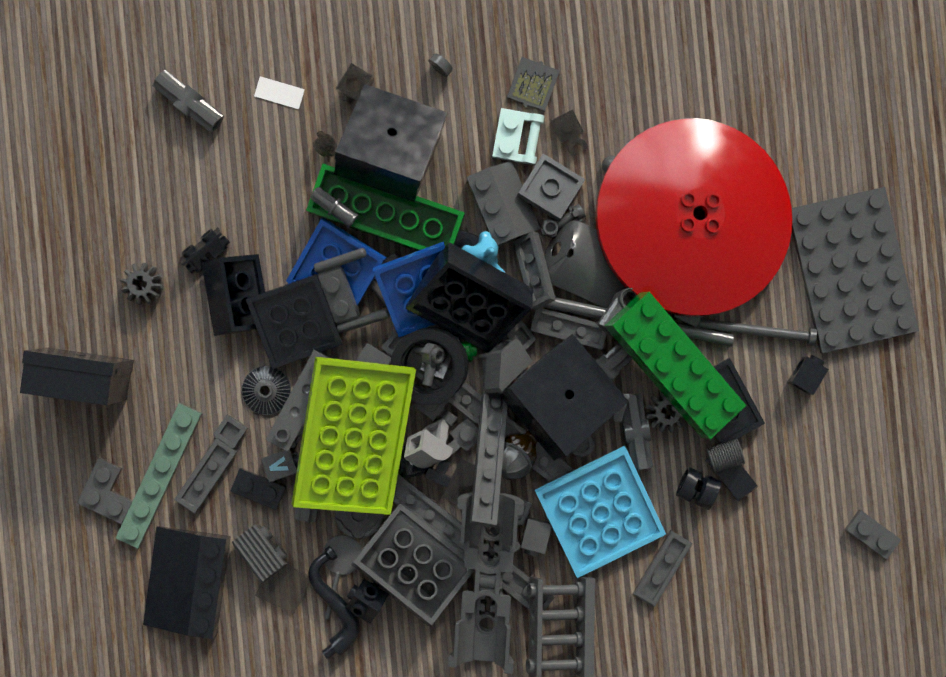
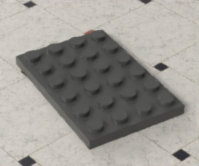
(853, 270)

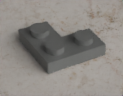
(99, 495)

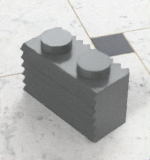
(260, 552)

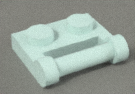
(509, 136)

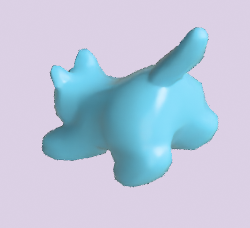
(485, 249)

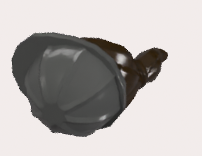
(518, 455)

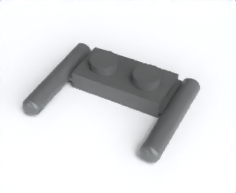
(339, 294)

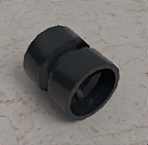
(706, 492)

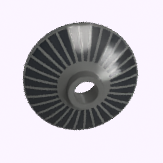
(279, 390)

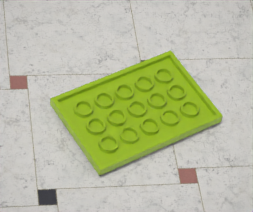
(353, 436)

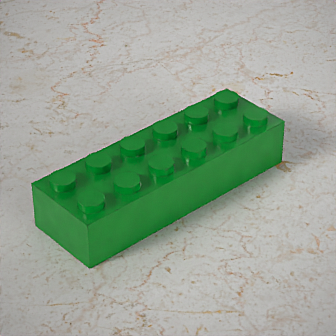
(389, 216)
(675, 365)

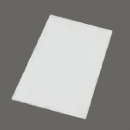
(279, 92)

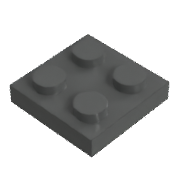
(550, 187)

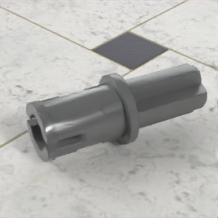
(334, 206)

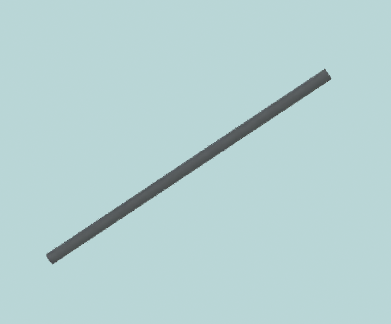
(597, 312)

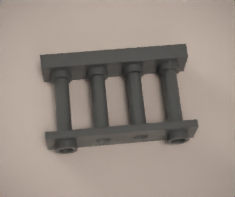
(290, 422)
(583, 637)

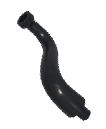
(350, 623)

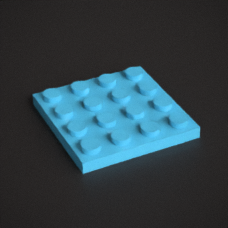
(600, 511)

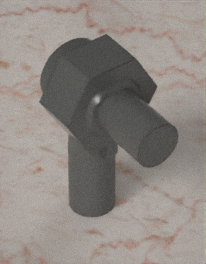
(431, 355)

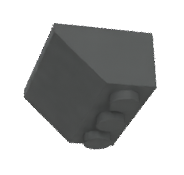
(502, 210)

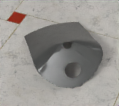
(587, 270)

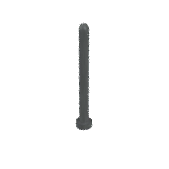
(809, 336)

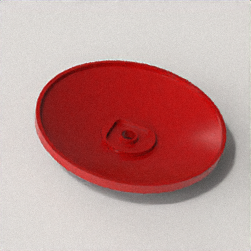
(650, 224)

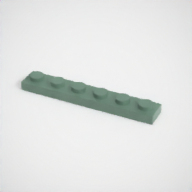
(159, 475)

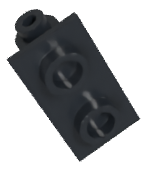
(210, 243)

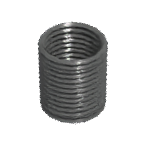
(725, 455)

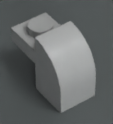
(428, 445)

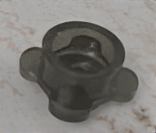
(324, 144)

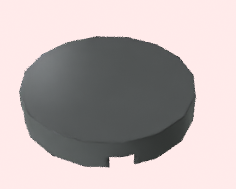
(357, 523)

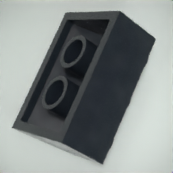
(228, 286)

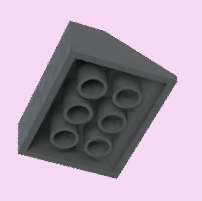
(413, 565)

